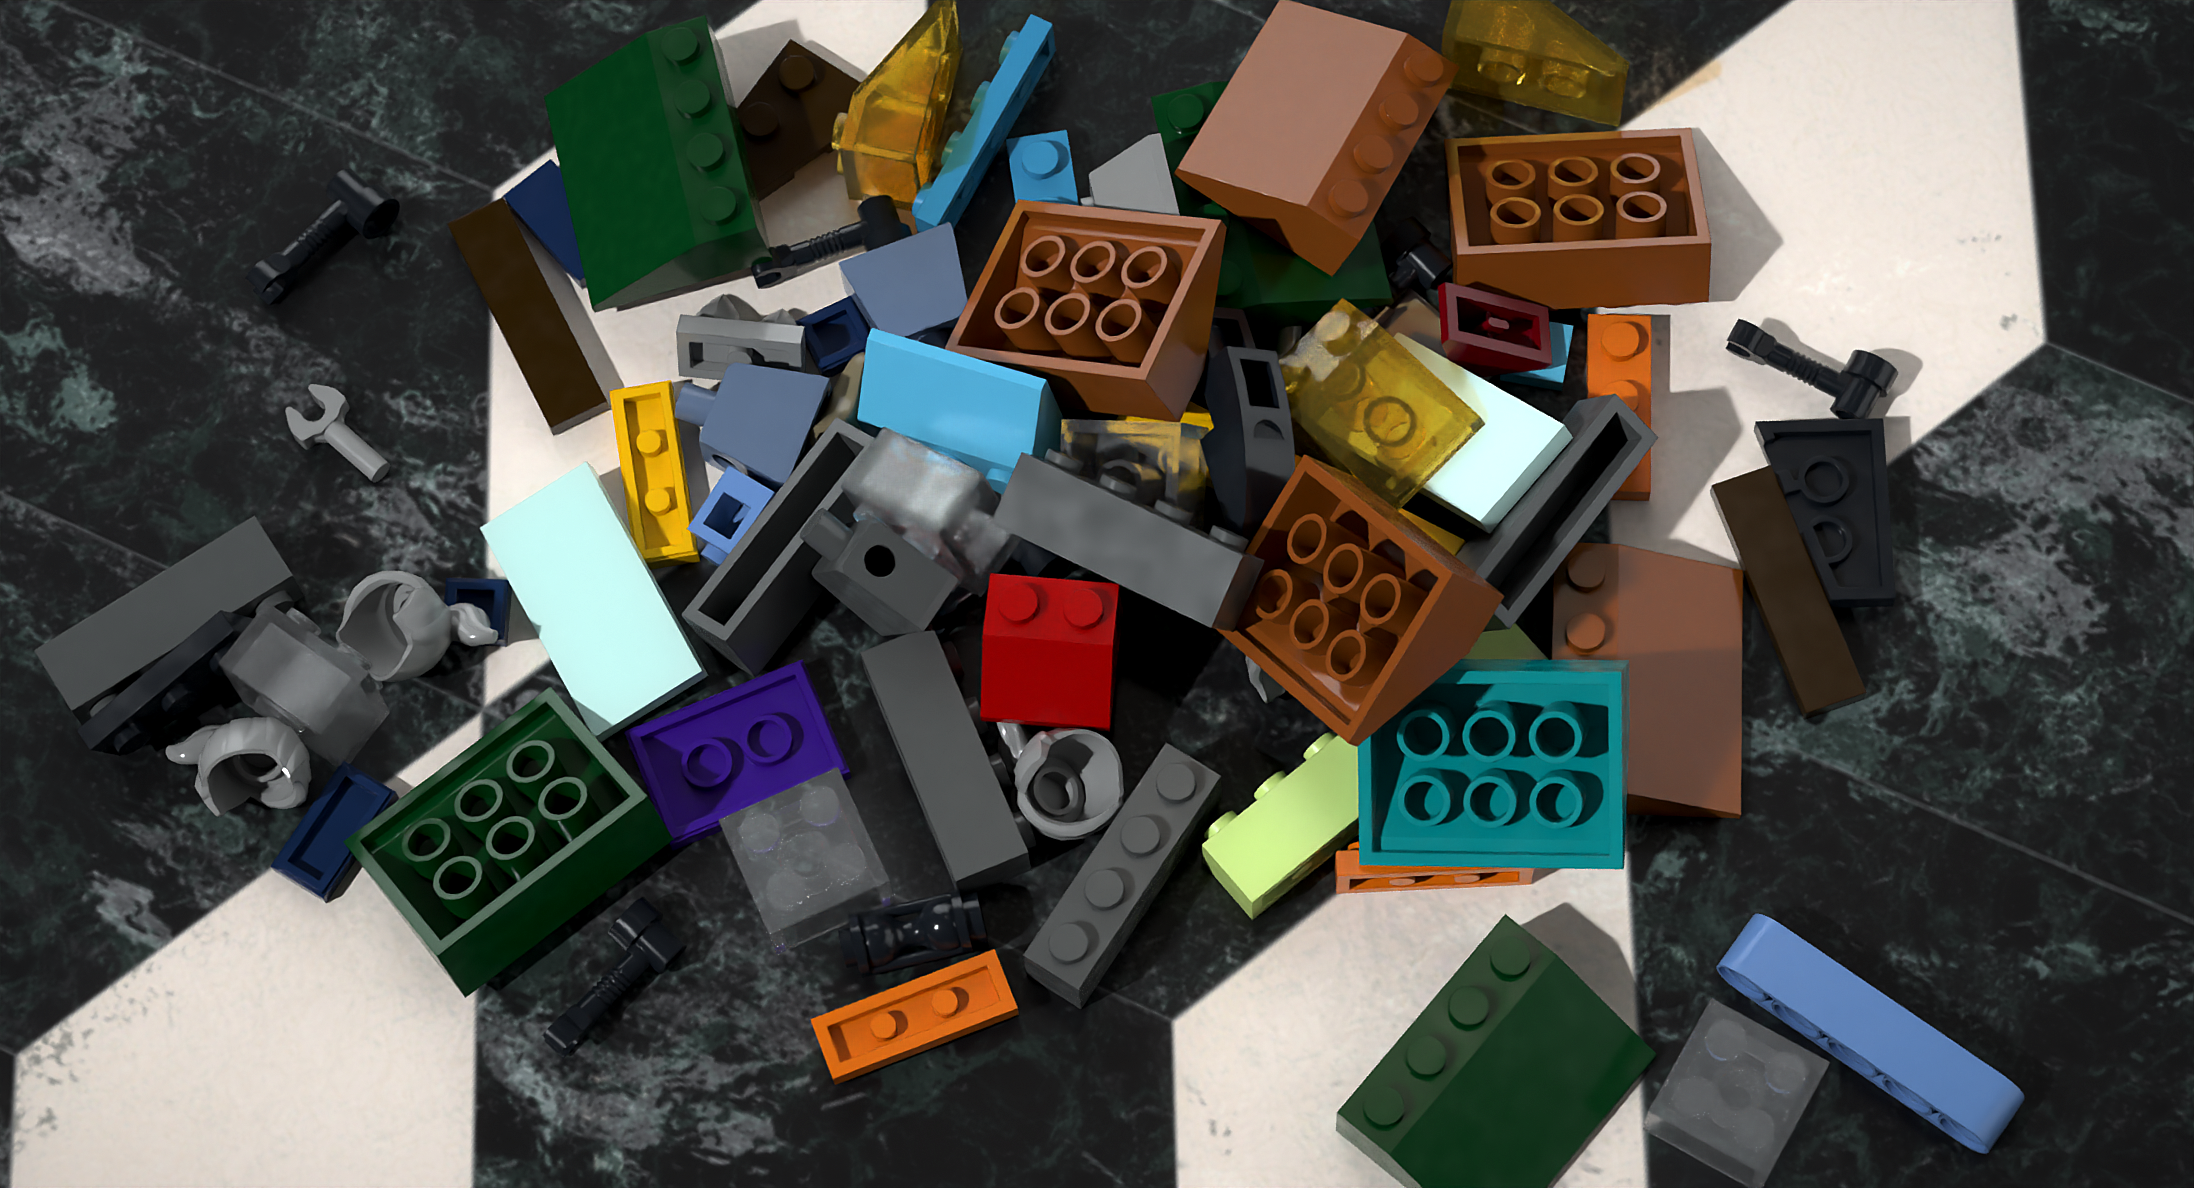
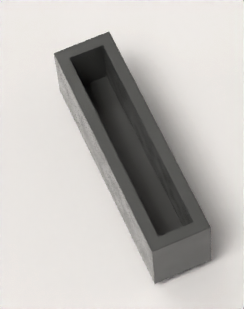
(1559, 504)
(1128, 541)
(768, 575)
(139, 629)
(947, 761)
(1123, 875)

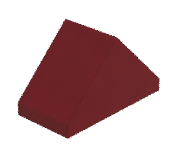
(1493, 332)

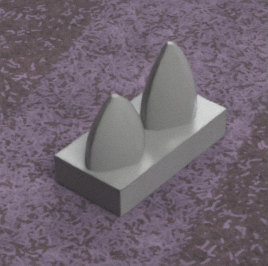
(719, 337)

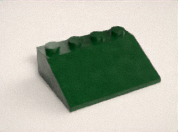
(657, 167)
(1255, 270)
(509, 840)
(1496, 1074)

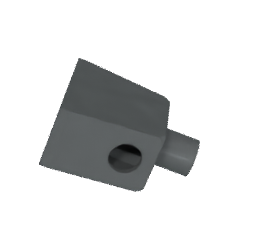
(877, 573)

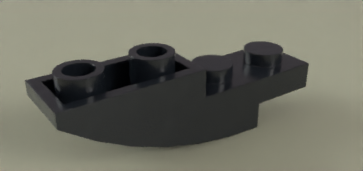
(1252, 435)

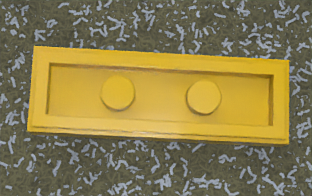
(654, 474)

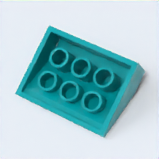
(1502, 769)

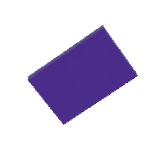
(734, 751)

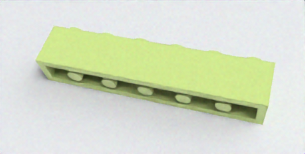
(1311, 810)

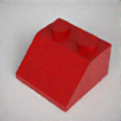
(1050, 651)

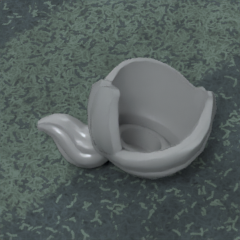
(406, 626)
(244, 761)
(1064, 779)

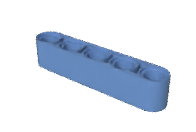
(1871, 1033)

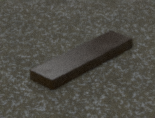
(528, 316)
(1787, 592)

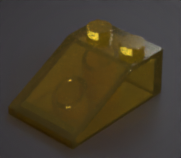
(1534, 58)
(900, 111)
(1372, 405)

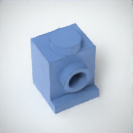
(729, 513)

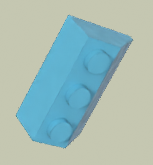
(957, 405)

